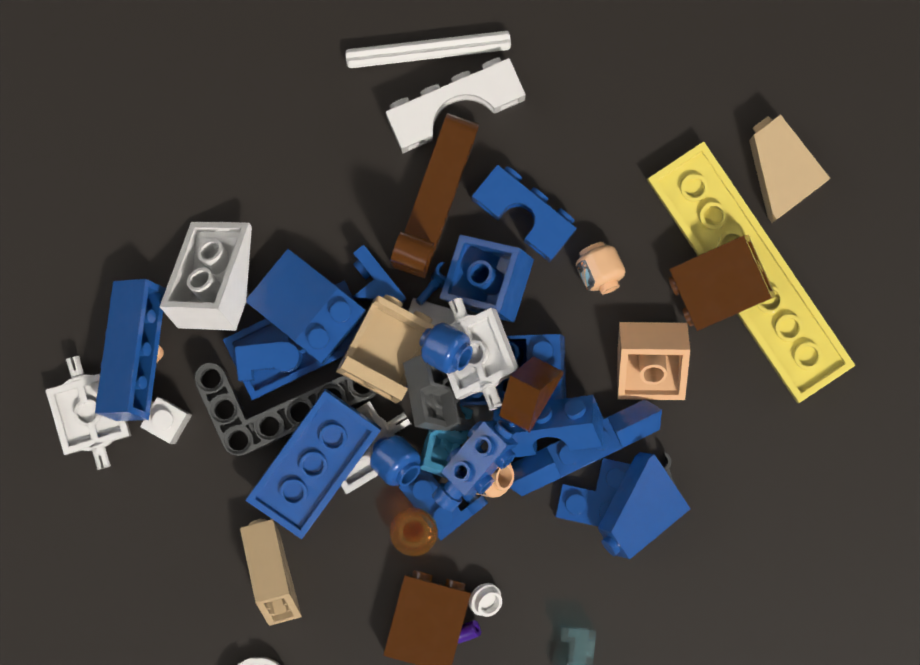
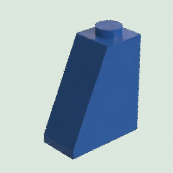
(641, 507)

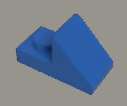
(381, 283)

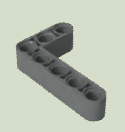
(253, 426)

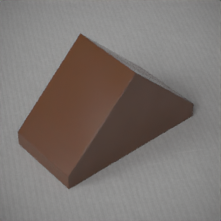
(529, 392)

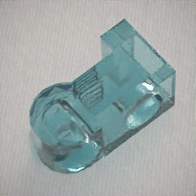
(580, 644)

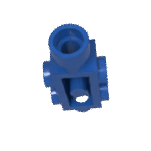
(478, 462)

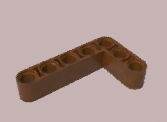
(419, 241)

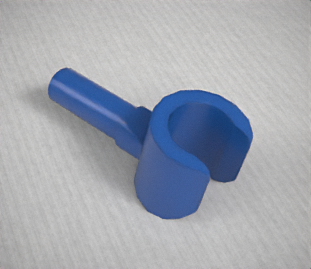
(437, 281)

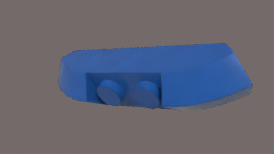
(557, 461)

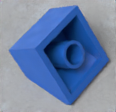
(487, 276)

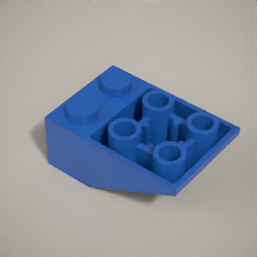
(545, 347)

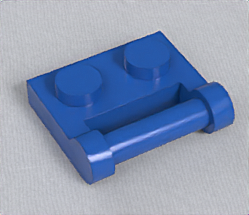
(420, 495)

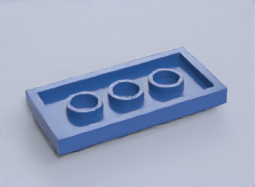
(266, 332)
(313, 463)

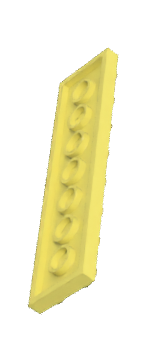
(784, 327)

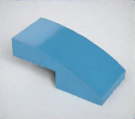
(439, 446)

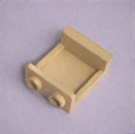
(382, 345)

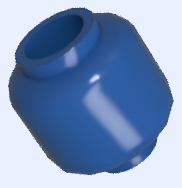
(446, 348)
(395, 460)

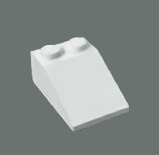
(210, 277)

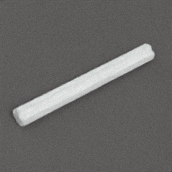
(428, 49)

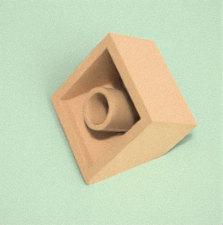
(652, 360)

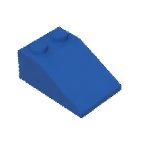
(306, 306)

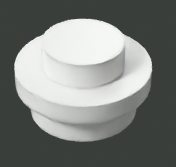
(485, 600)

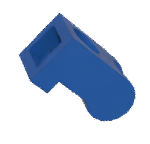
(266, 356)

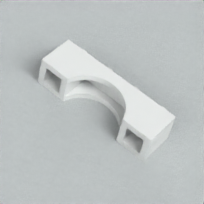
(494, 87)

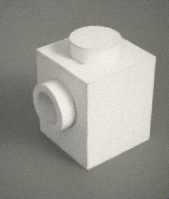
(166, 420)

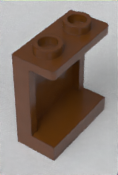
(721, 283)
(427, 620)

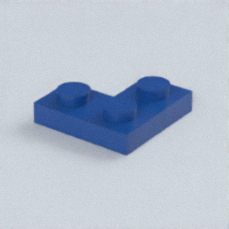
(588, 505)

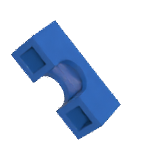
(504, 191)
(570, 419)

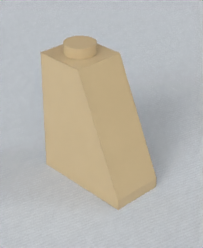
(783, 166)
(269, 572)

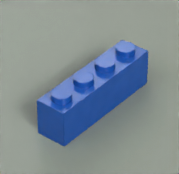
(130, 350)

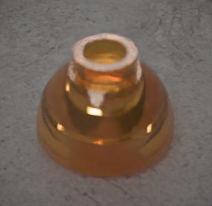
(413, 532)

